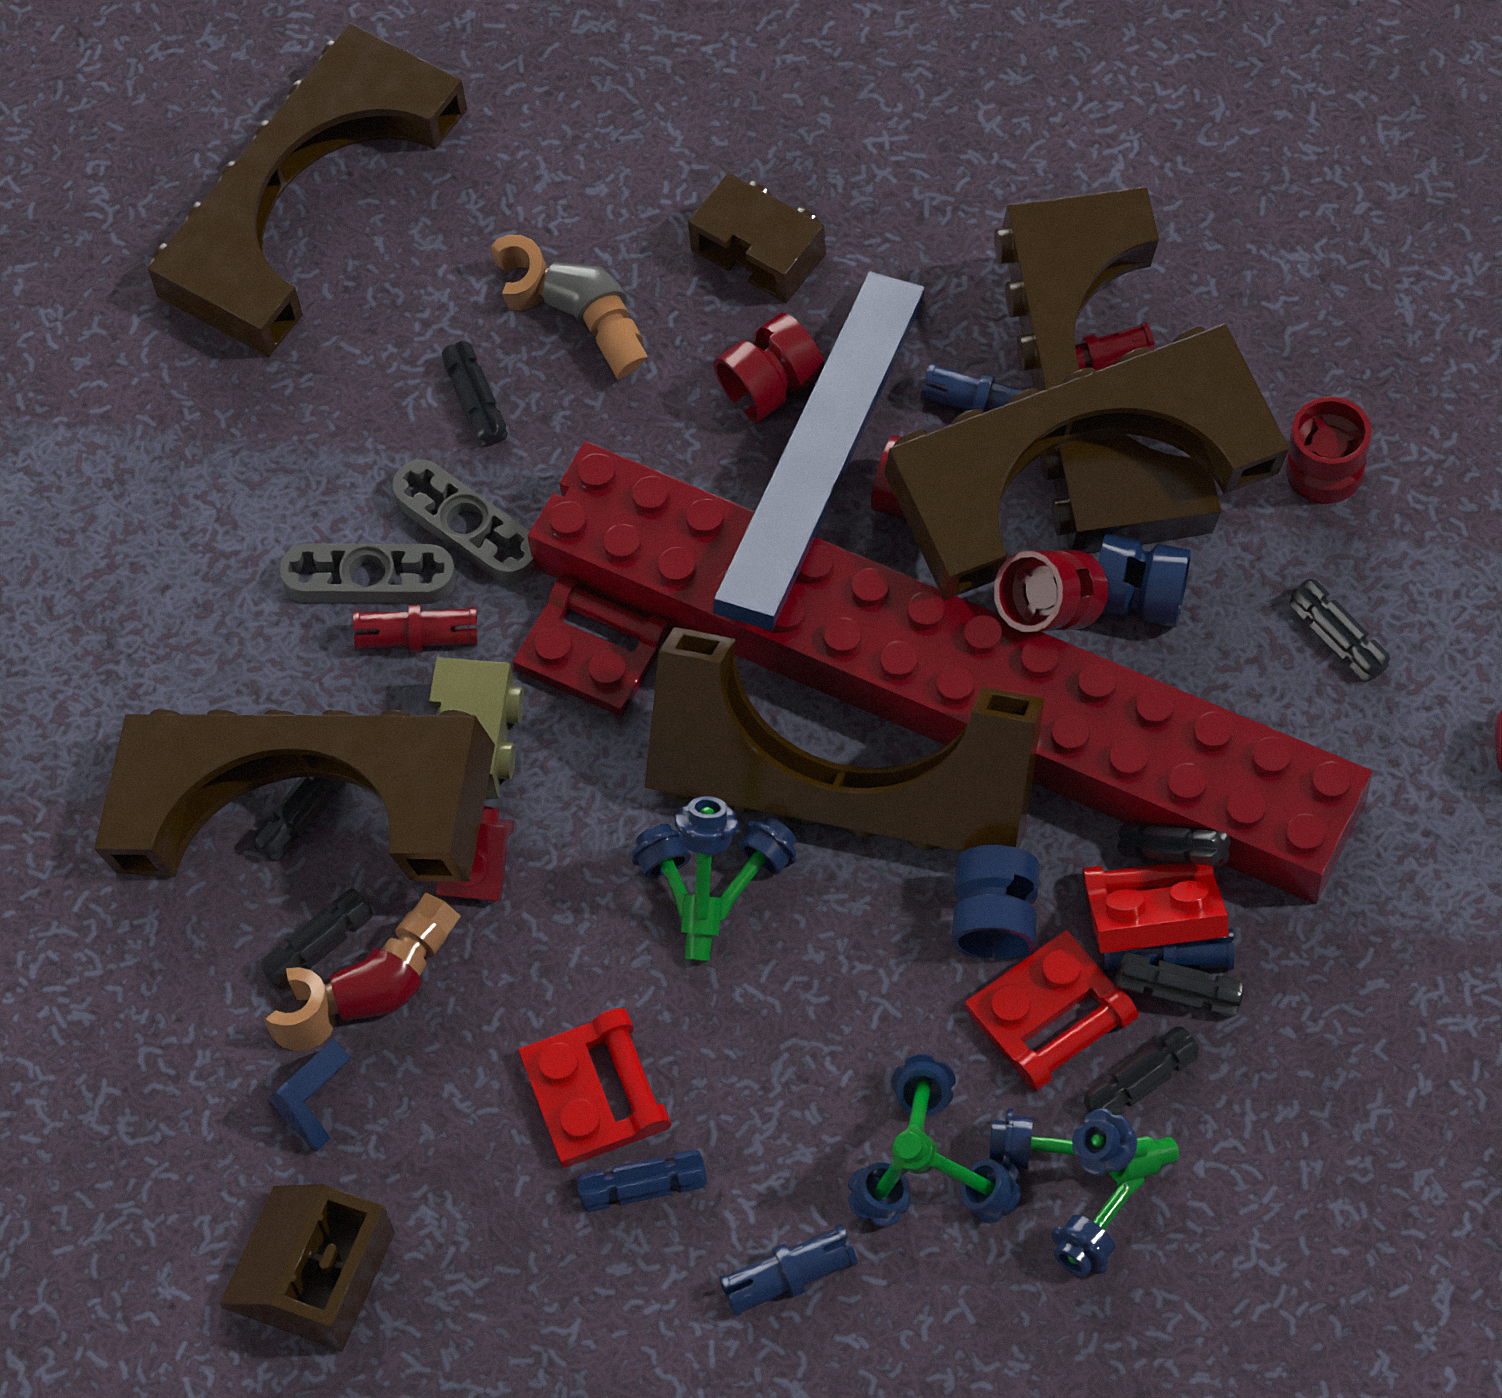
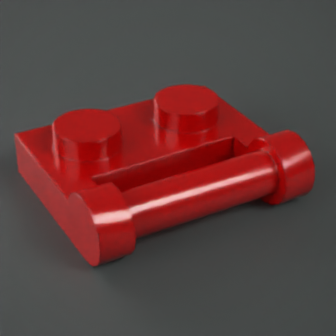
(1154, 905)
(1040, 993)
(574, 1098)

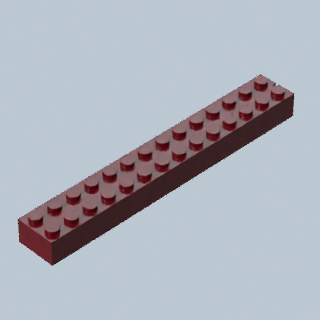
(923, 659)

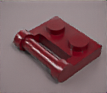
(583, 662)

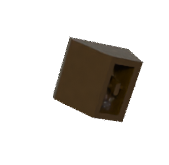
(310, 1262)

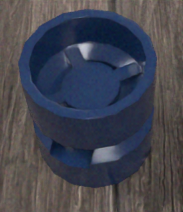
(1162, 585)
(996, 899)

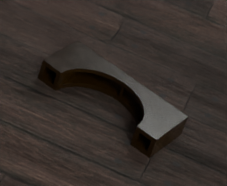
(351, 96)
(1056, 263)
(1182, 394)
(719, 746)
(186, 767)

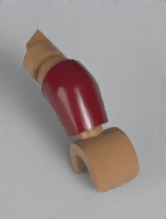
(368, 988)

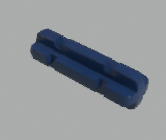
(641, 1180)

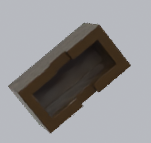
(760, 233)

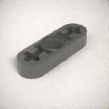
(463, 499)
(352, 556)

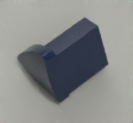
(291, 1096)

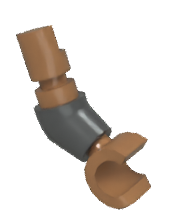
(575, 289)

